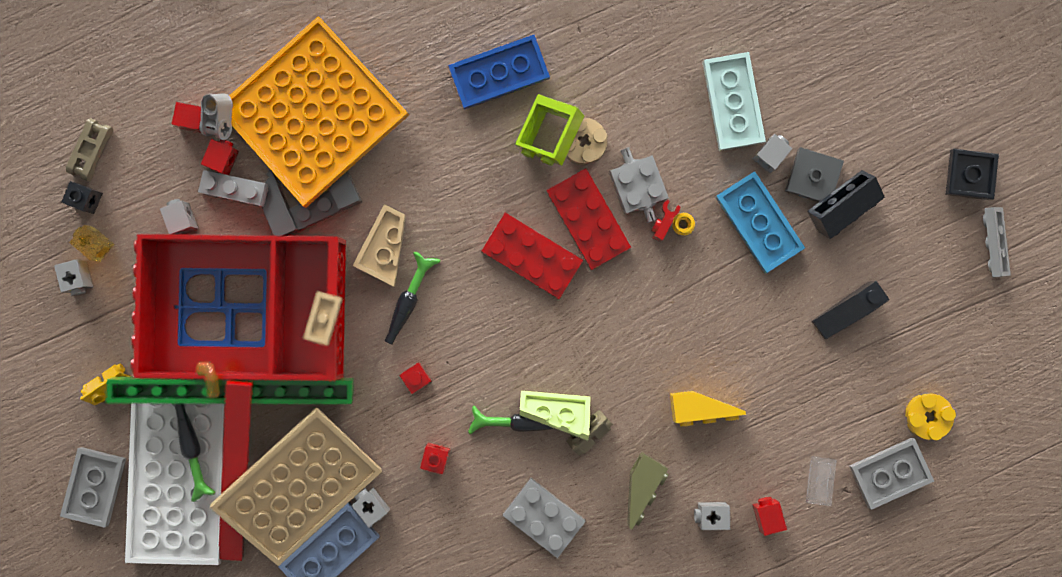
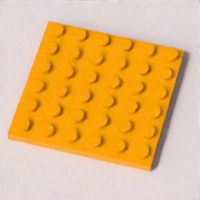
(313, 112)

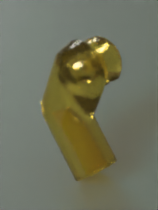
(211, 380)

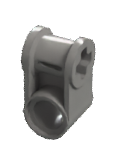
(216, 113)

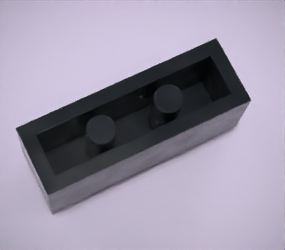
(846, 204)

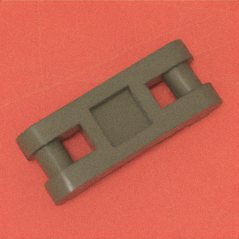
(88, 149)

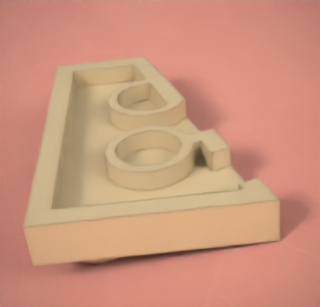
(383, 245)

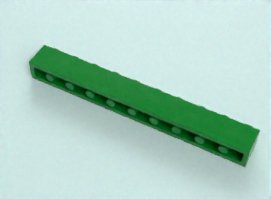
(194, 391)

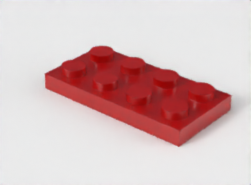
(588, 219)
(532, 255)

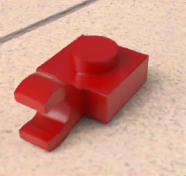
(662, 226)

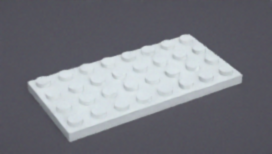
(160, 514)

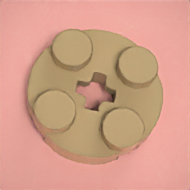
(591, 152)

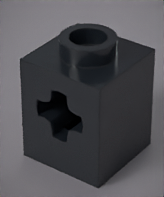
(79, 196)

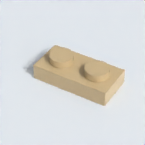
(323, 318)

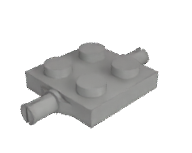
(638, 184)

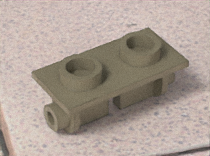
(598, 425)

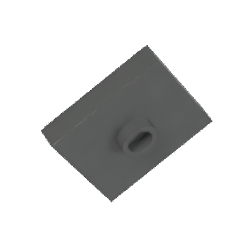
(814, 175)

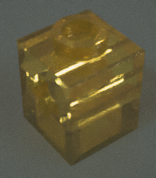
(99, 247)

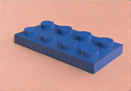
(499, 71)

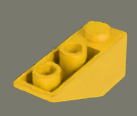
(694, 407)

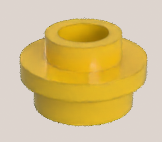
(688, 219)

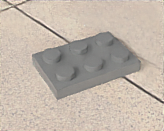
(891, 473)
(93, 487)
(544, 517)

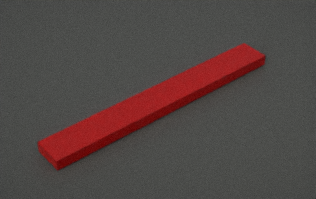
(235, 458)

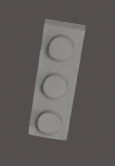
(233, 188)
(996, 242)

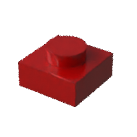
(415, 378)

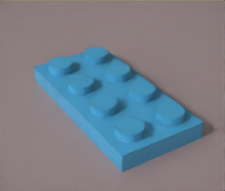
(760, 222)

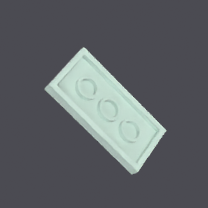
(734, 101)

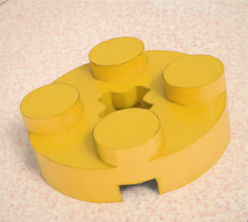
(943, 416)

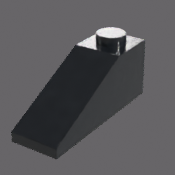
(851, 309)

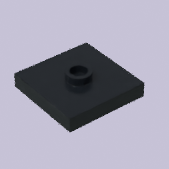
(972, 174)

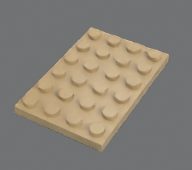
(296, 487)

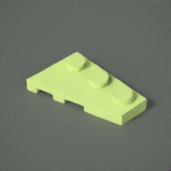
(558, 411)

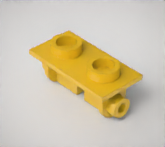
(95, 390)

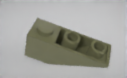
(643, 482)

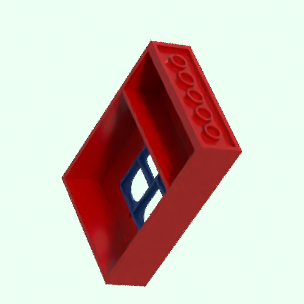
(292, 275)

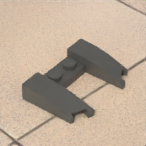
(287, 220)

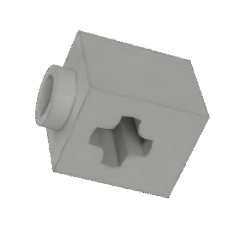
(772, 153)
(178, 217)
(69, 270)
(372, 514)
(718, 522)

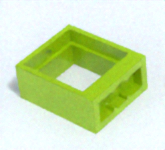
(532, 125)

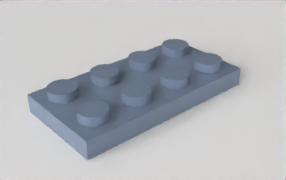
(331, 547)

